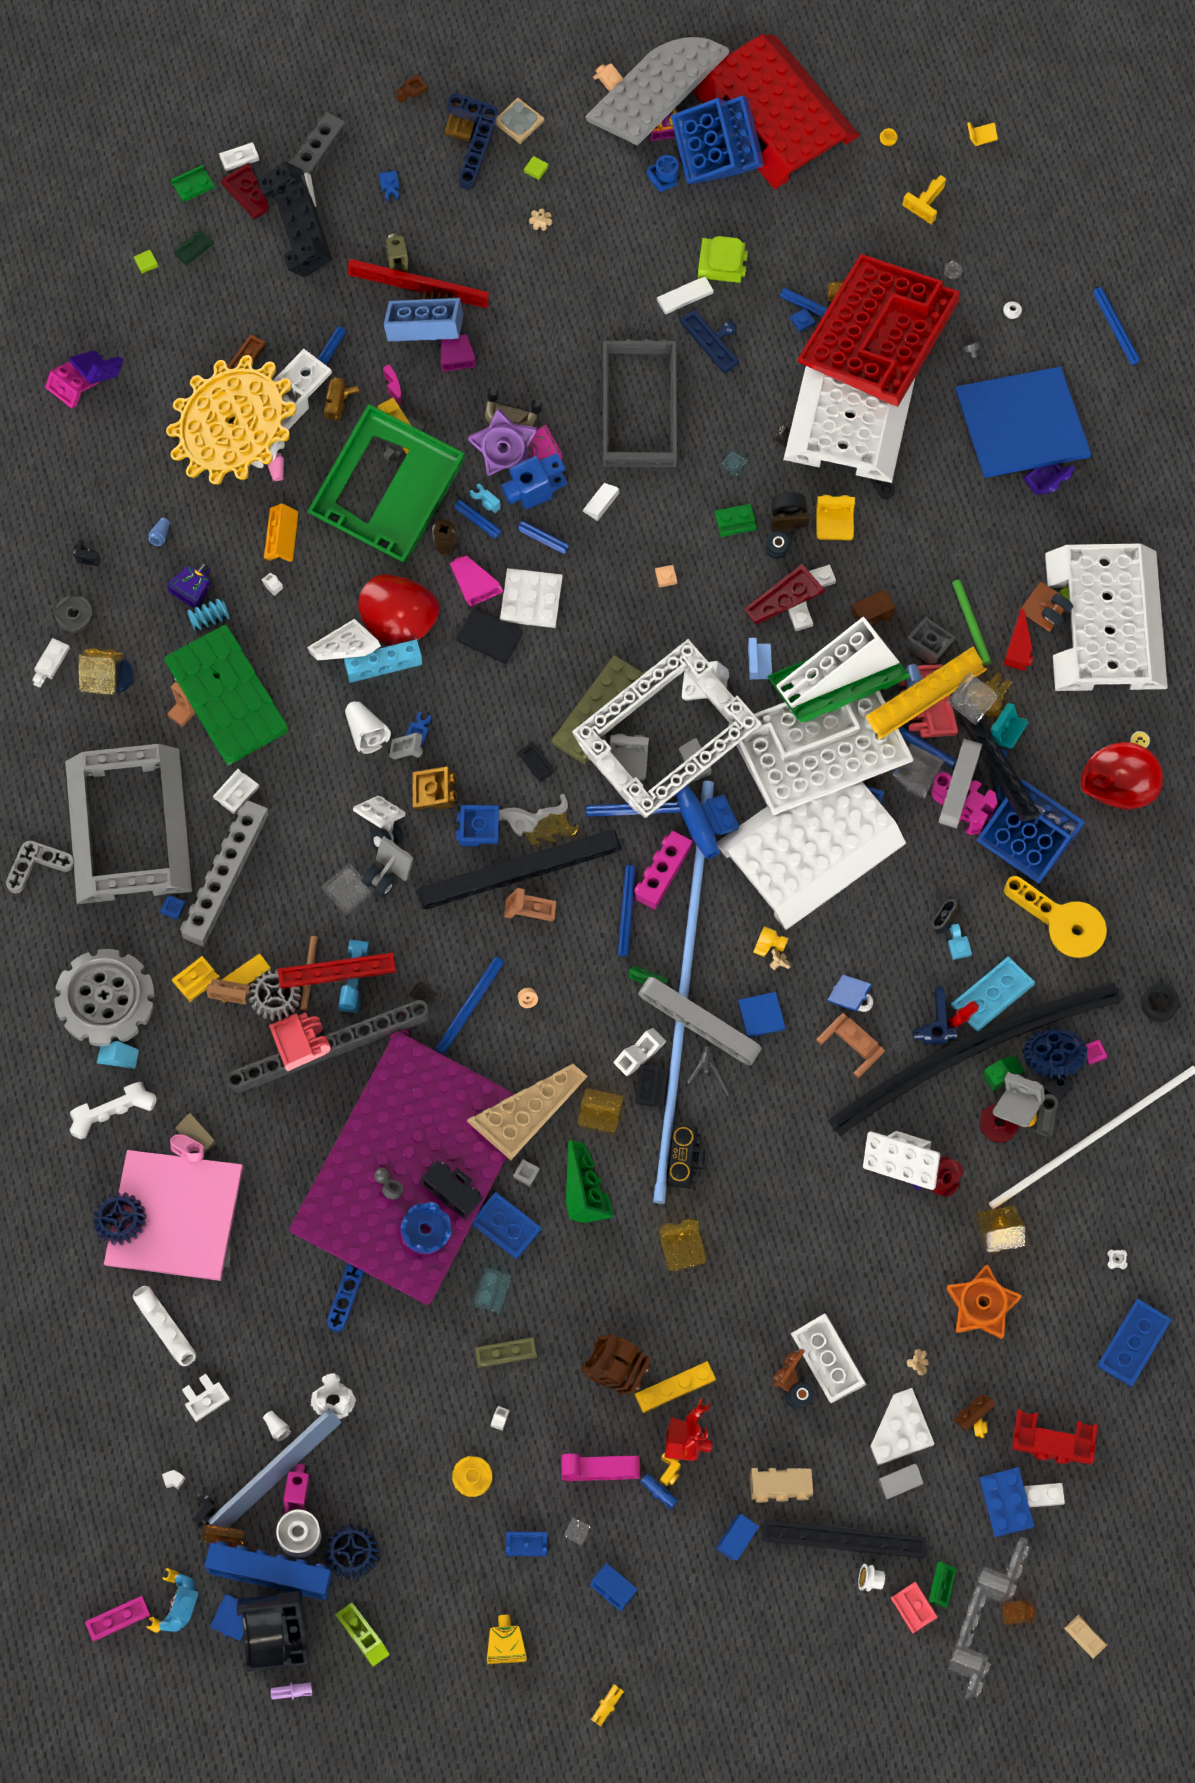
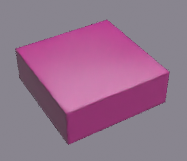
(1095, 1052)

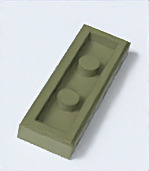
(505, 1352)

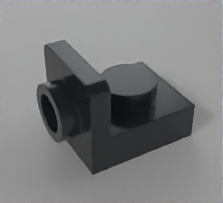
(87, 556)

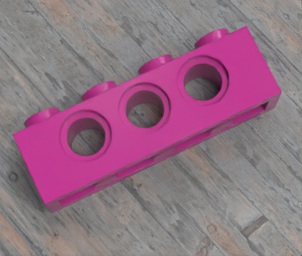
(653, 896)

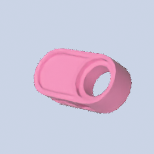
(183, 1145)

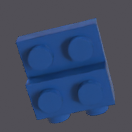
(478, 825)

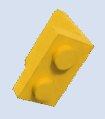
(835, 517)

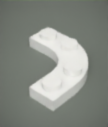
(799, 614)

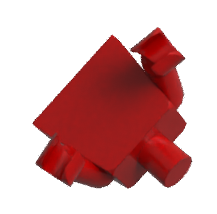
(686, 1437)

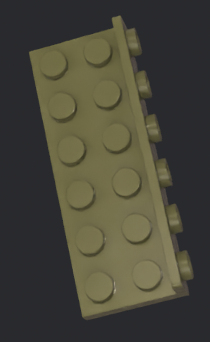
(610, 683)

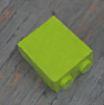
(722, 259)

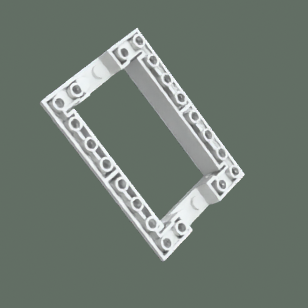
(686, 659)

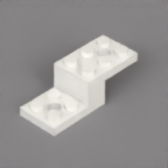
(302, 386)

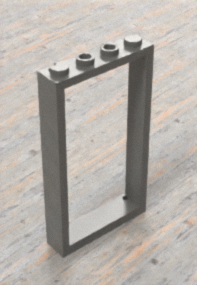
(639, 459)

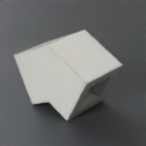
(272, 583)
(500, 1418)
(173, 1478)

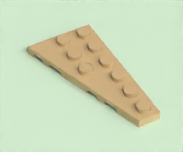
(522, 1115)

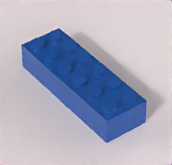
(268, 1571)

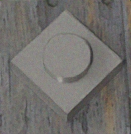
(526, 1173)

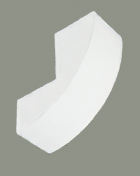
(640, 1053)

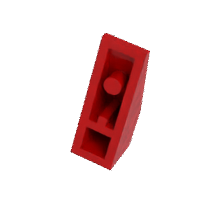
(1020, 647)

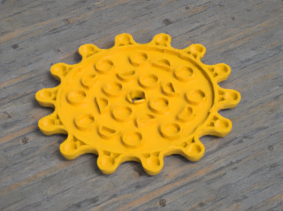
(205, 416)

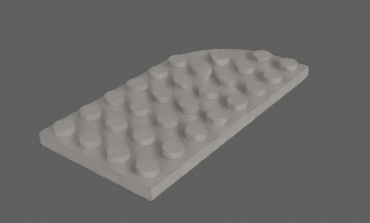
(656, 87)

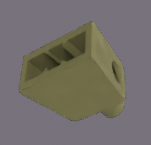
(396, 249)

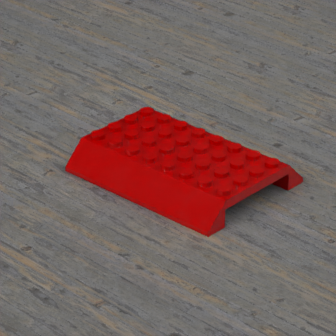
(785, 103)

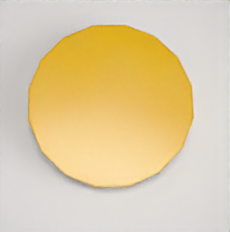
(472, 1482)

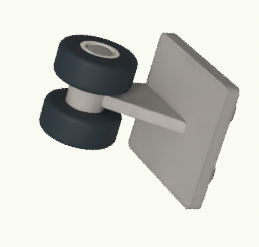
(394, 860)

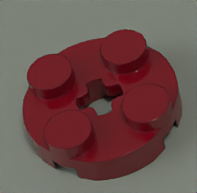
(993, 1132)
(954, 1172)

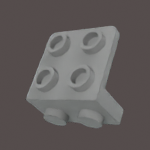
(631, 753)
(1019, 1100)

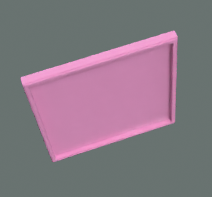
(186, 1212)

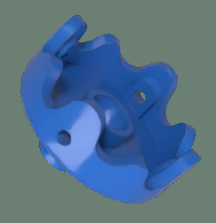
(429, 1215)

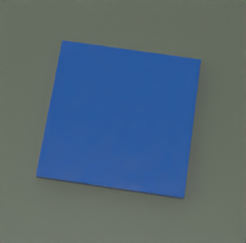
(1022, 422)

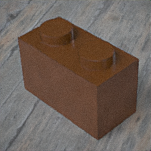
(874, 608)

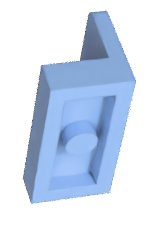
(759, 660)

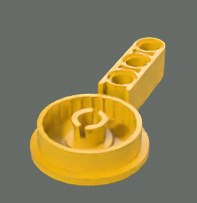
(1062, 920)

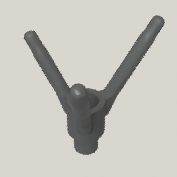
(707, 1061)

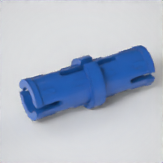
(659, 1491)

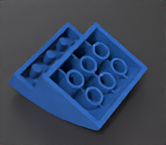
(717, 140)
(1035, 843)

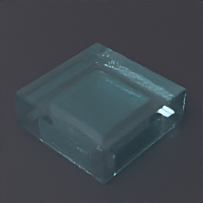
(733, 463)

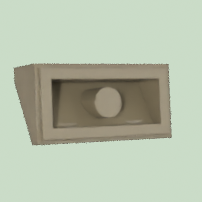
(191, 1127)

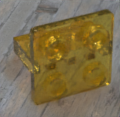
(600, 1110)

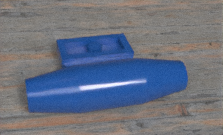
(706, 819)

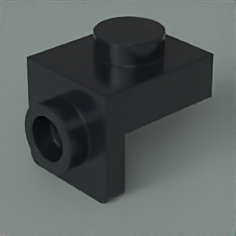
(205, 1512)

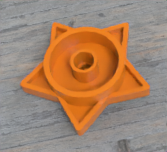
(987, 1290)

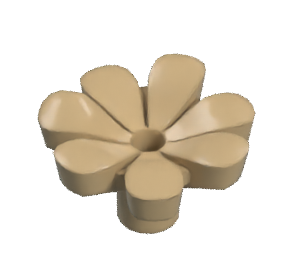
(540, 219)
(779, 960)
(919, 1362)

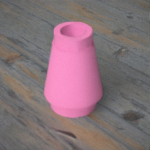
(276, 468)

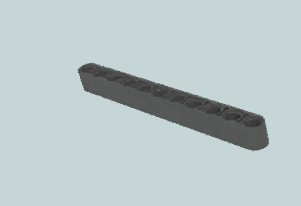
(339, 1047)

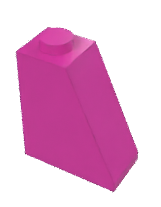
(474, 581)

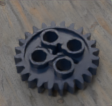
(1055, 1052)

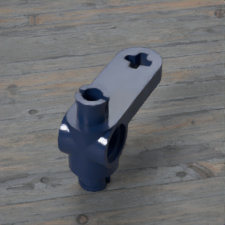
(925, 1032)

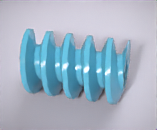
(208, 614)

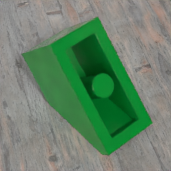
(996, 1073)

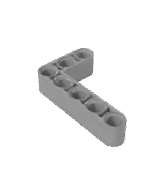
(960, 783)

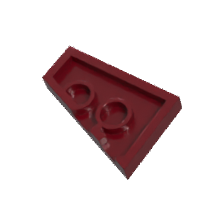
(245, 189)

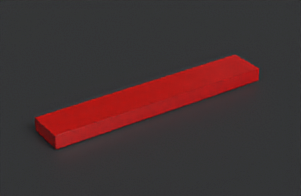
(336, 970)

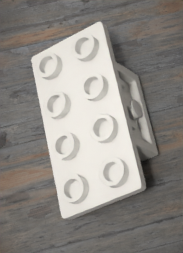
(902, 1158)

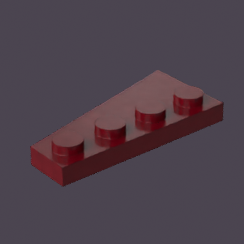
(786, 594)

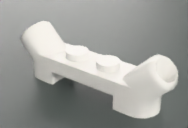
(84, 1117)
(164, 1326)

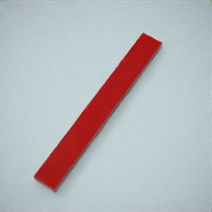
(417, 283)

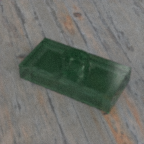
(193, 247)

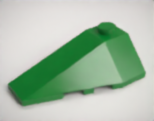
(583, 1193)

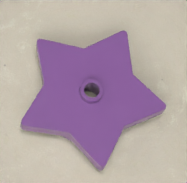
(501, 431)

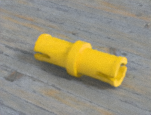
(607, 1705)

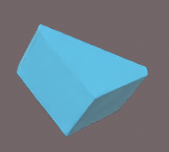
(118, 1055)

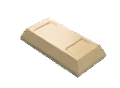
(1085, 1636)

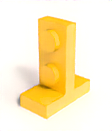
(920, 205)

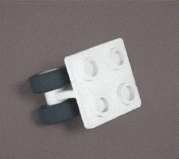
(382, 815)

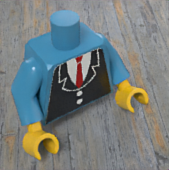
(180, 1605)

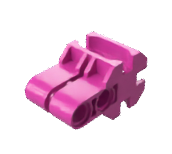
(976, 806)

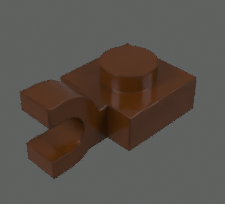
(414, 86)

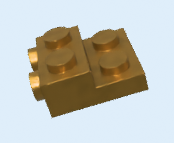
(434, 788)

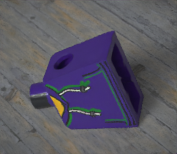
(191, 585)

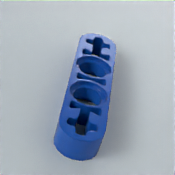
(343, 1293)

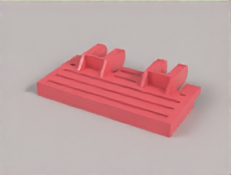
(937, 719)
(297, 1039)

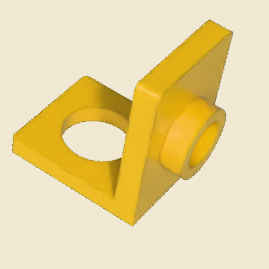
(983, 134)

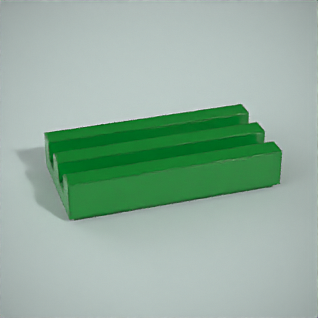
(941, 1586)

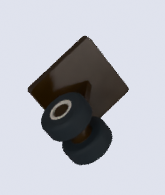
(781, 526)

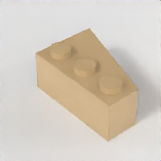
(781, 1484)

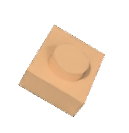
(608, 76)

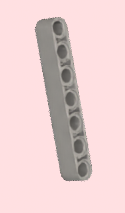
(699, 1021)

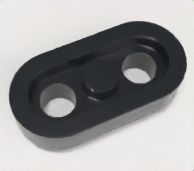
(945, 915)

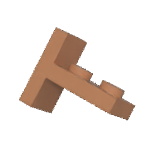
(182, 710)
(529, 906)

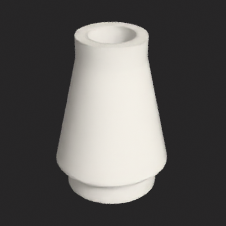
(277, 1427)

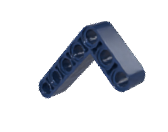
(478, 138)

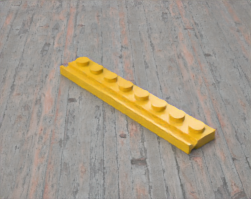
(924, 693)

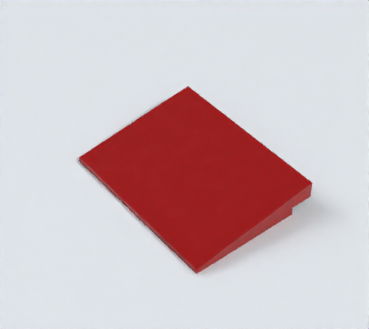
(880, 328)

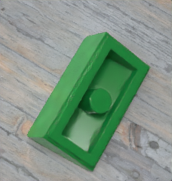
(641, 975)

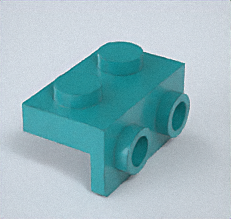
(1008, 727)

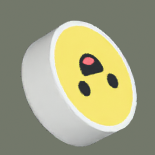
(1140, 738)

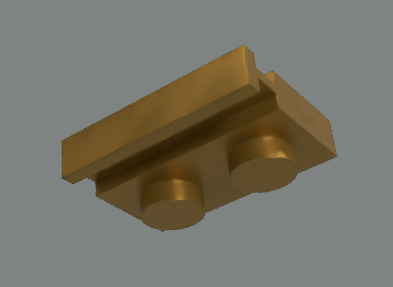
(459, 127)

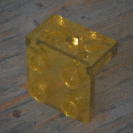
(98, 671)
(682, 1245)

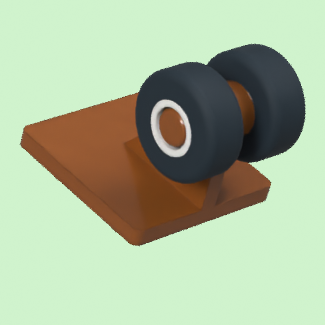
(1046, 607)
(797, 1393)

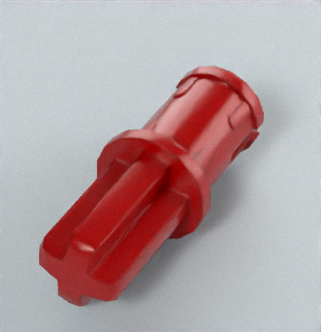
(963, 1014)

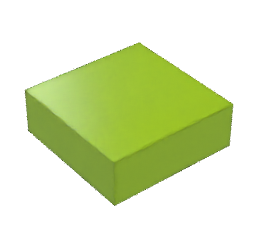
(536, 168)
(145, 261)

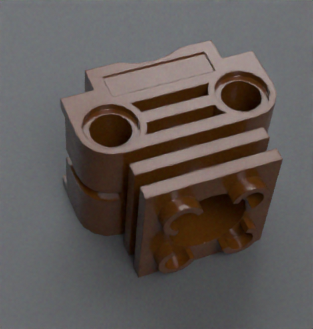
(616, 1364)

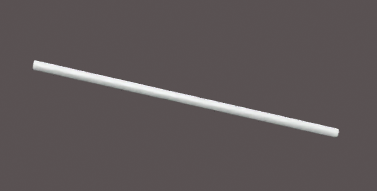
(1092, 1137)

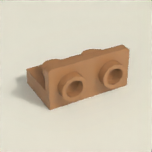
(228, 991)

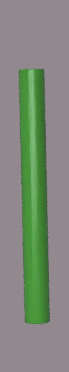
(971, 621)

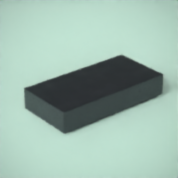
(536, 762)

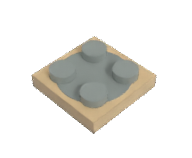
(519, 120)

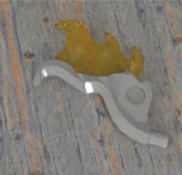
(539, 825)

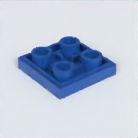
(761, 1014)

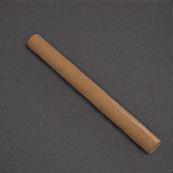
(310, 960)

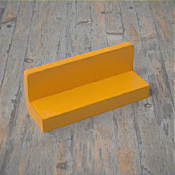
(281, 533)

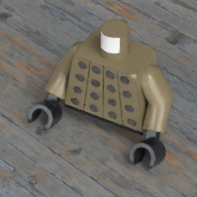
(516, 415)

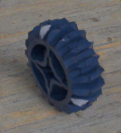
(104, 1218)
(342, 1551)

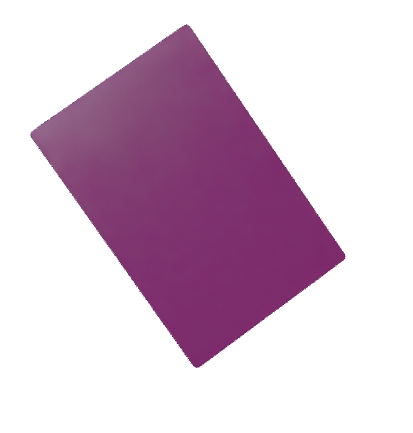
(403, 1123)

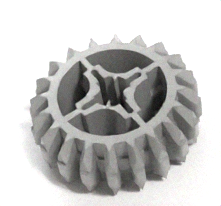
(265, 1007)

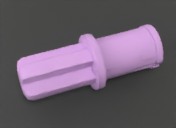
(292, 1691)

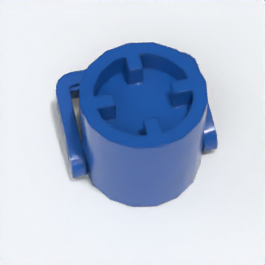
(665, 174)

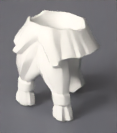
(333, 1387)

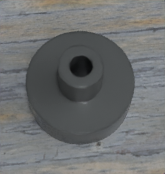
(972, 347)

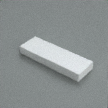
(685, 295)

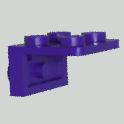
(95, 368)
(1047, 478)

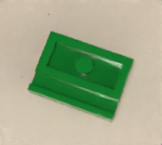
(192, 183)
(735, 520)

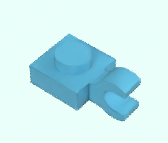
(489, 501)
(959, 945)

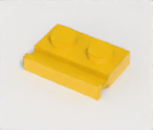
(195, 978)

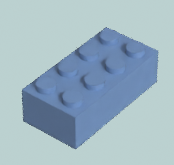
(423, 319)

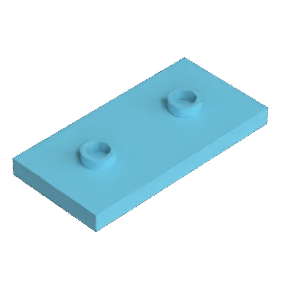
(995, 992)

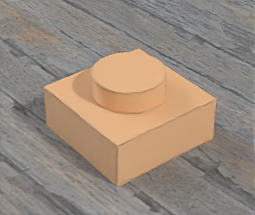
(666, 576)

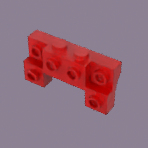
(1054, 1444)

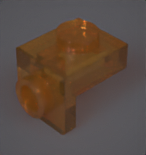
(1017, 1612)

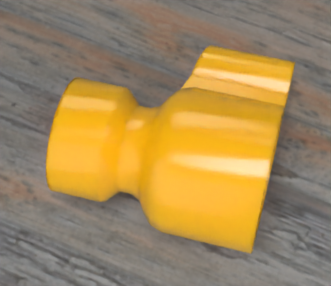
(768, 939)

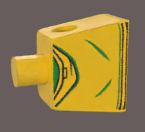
(505, 1643)

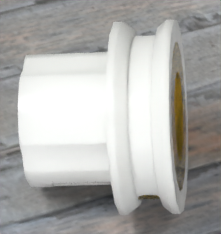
(870, 1578)

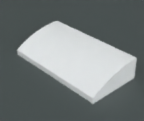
(828, 1358)

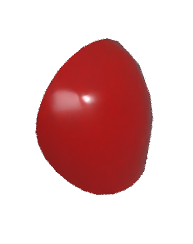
(397, 609)
(1123, 776)

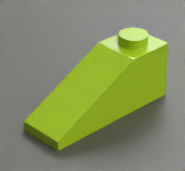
(362, 1634)

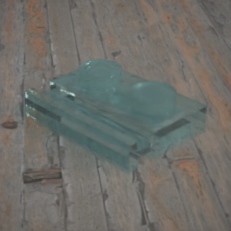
(492, 1290)

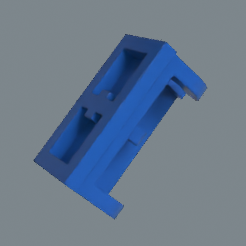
(736, 1537)
(526, 1543)
(613, 1587)

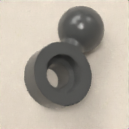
(392, 1188)

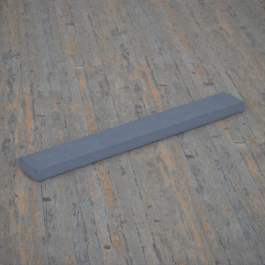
(275, 1470)

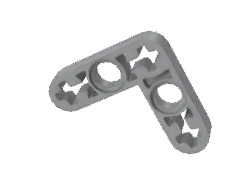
(36, 856)

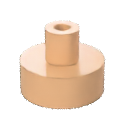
(527, 997)

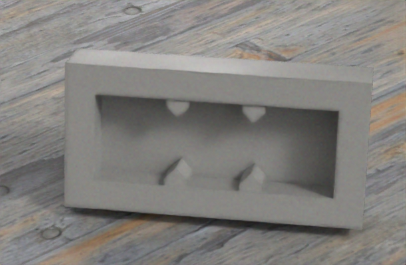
(406, 746)

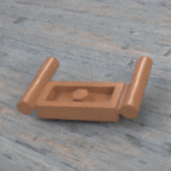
(857, 1039)

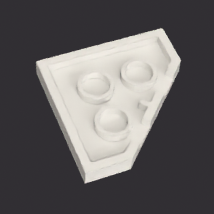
(345, 642)
(901, 1429)

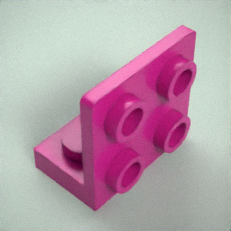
(67, 384)

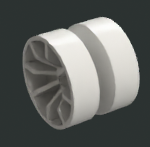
(299, 1534)

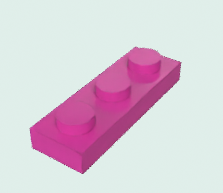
(117, 1618)

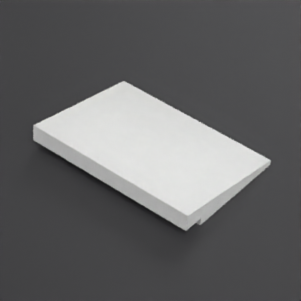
(820, 756)

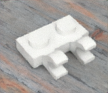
(206, 1402)

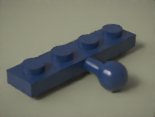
(710, 341)

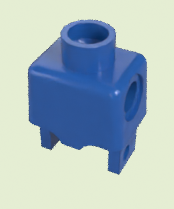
(534, 481)

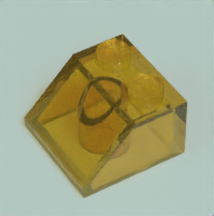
(1001, 1229)

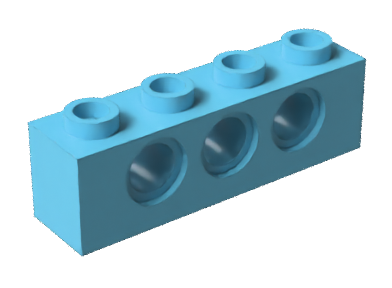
(383, 661)

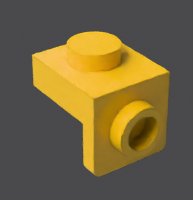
(670, 1475)

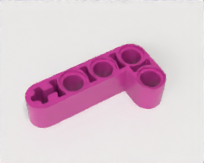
(599, 1468)

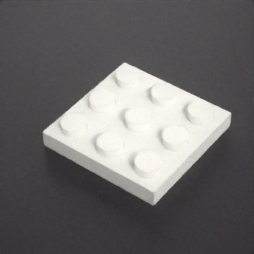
(531, 598)

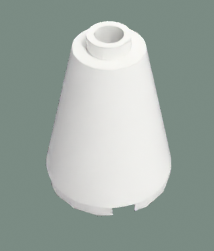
(366, 728)

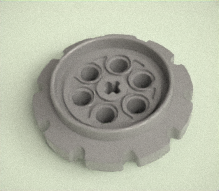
(83, 976)

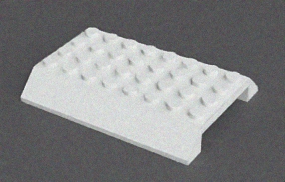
(812, 849)

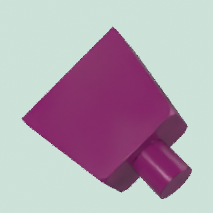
(456, 354)

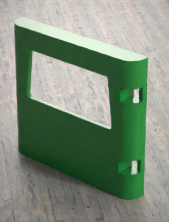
(411, 495)

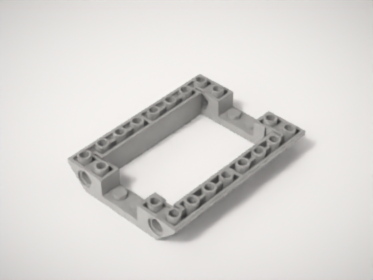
(160, 881)

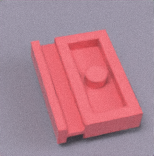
(914, 1607)

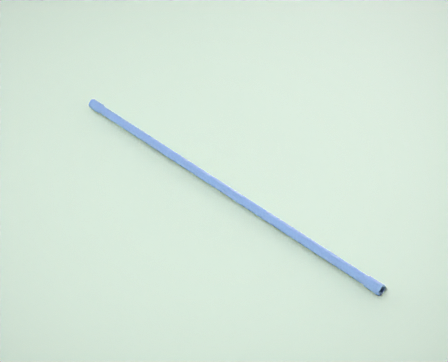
(660, 1186)

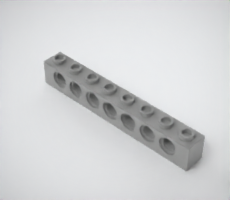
(200, 933)

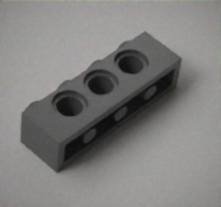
(328, 124)

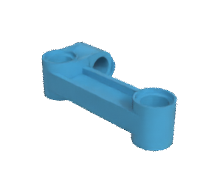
(349, 995)

